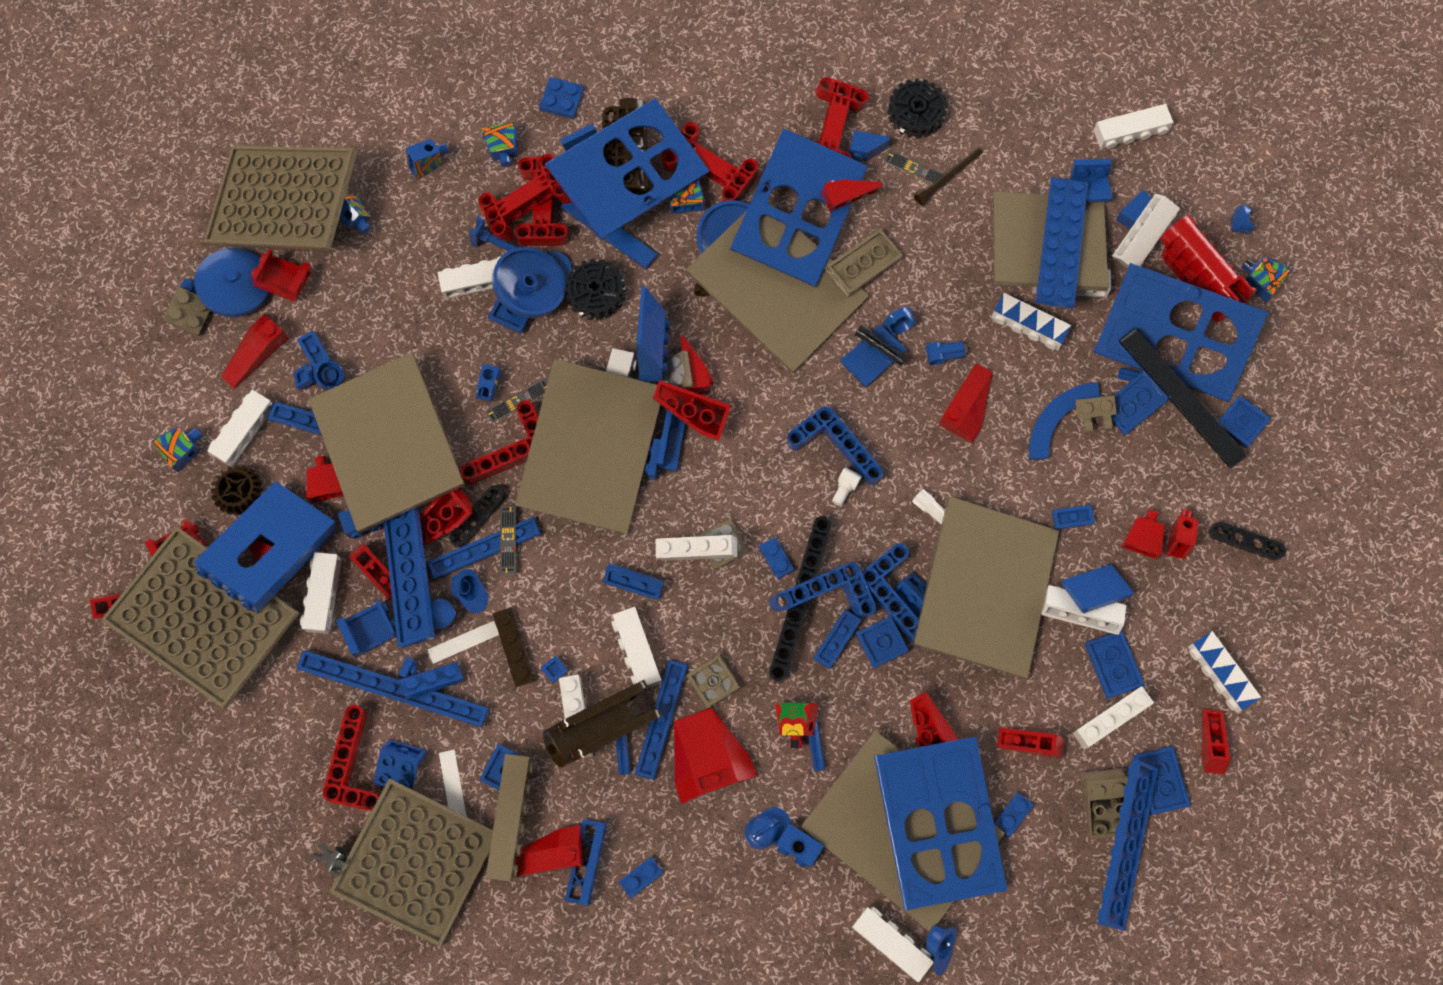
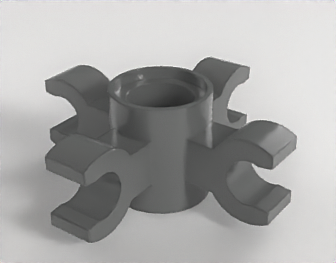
(334, 859)

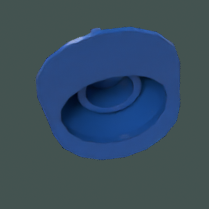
(469, 591)
(766, 828)
(940, 946)

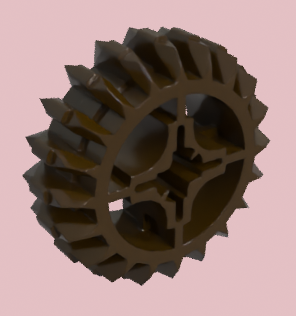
(223, 497)

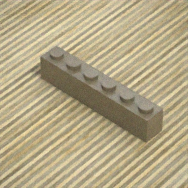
(508, 818)

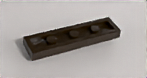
(513, 647)

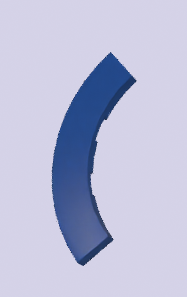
(1053, 414)

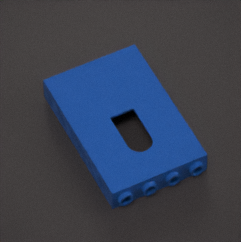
(285, 521)

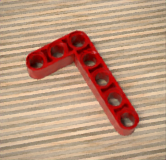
(511, 450)
(347, 764)

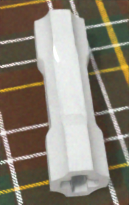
(929, 505)

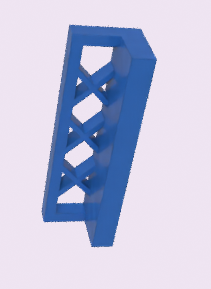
(670, 443)
(911, 594)
(594, 857)

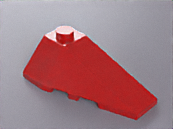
(257, 345)
(968, 406)
(697, 411)
(444, 515)
(930, 723)
(552, 852)

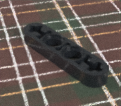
(480, 518)
(1246, 544)

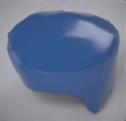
(1240, 220)
(900, 320)
(328, 375)
(442, 613)

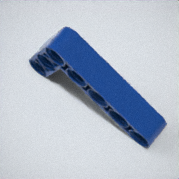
(838, 440)
(824, 585)
(892, 597)

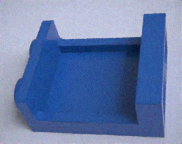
(368, 629)

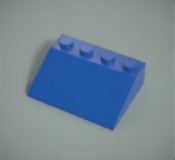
(652, 338)

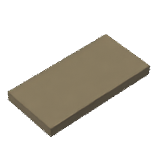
(863, 262)

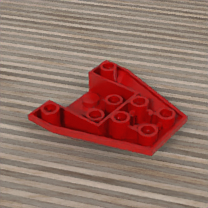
(707, 756)

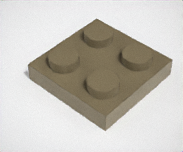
(186, 312)

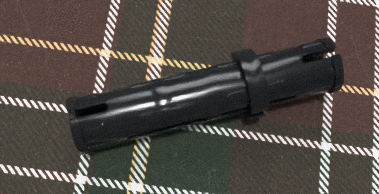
(874, 341)

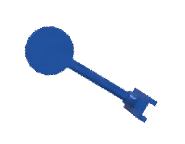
(486, 236)

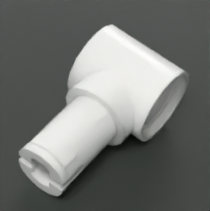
(847, 482)

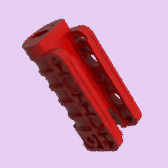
(1201, 265)

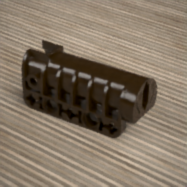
(635, 180)
(596, 726)

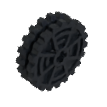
(917, 108)
(593, 303)

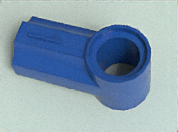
(939, 353)

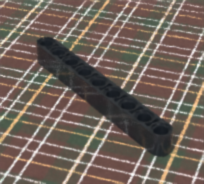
(1182, 398)
(795, 627)

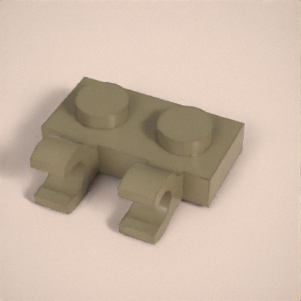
(1094, 408)

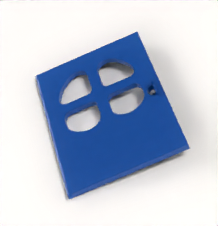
(805, 169)
(599, 187)
(1146, 305)
(931, 780)

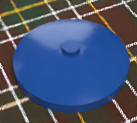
(717, 221)
(528, 282)
(226, 283)

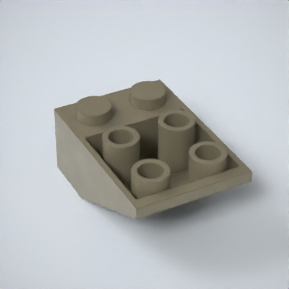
(1102, 800)

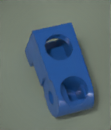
(488, 382)

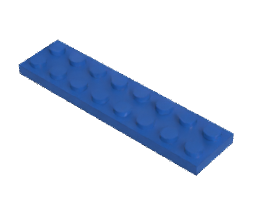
(1061, 243)
(408, 579)
(1127, 845)

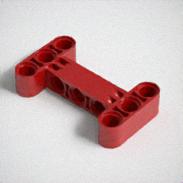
(838, 109)
(719, 169)
(519, 202)
(541, 214)

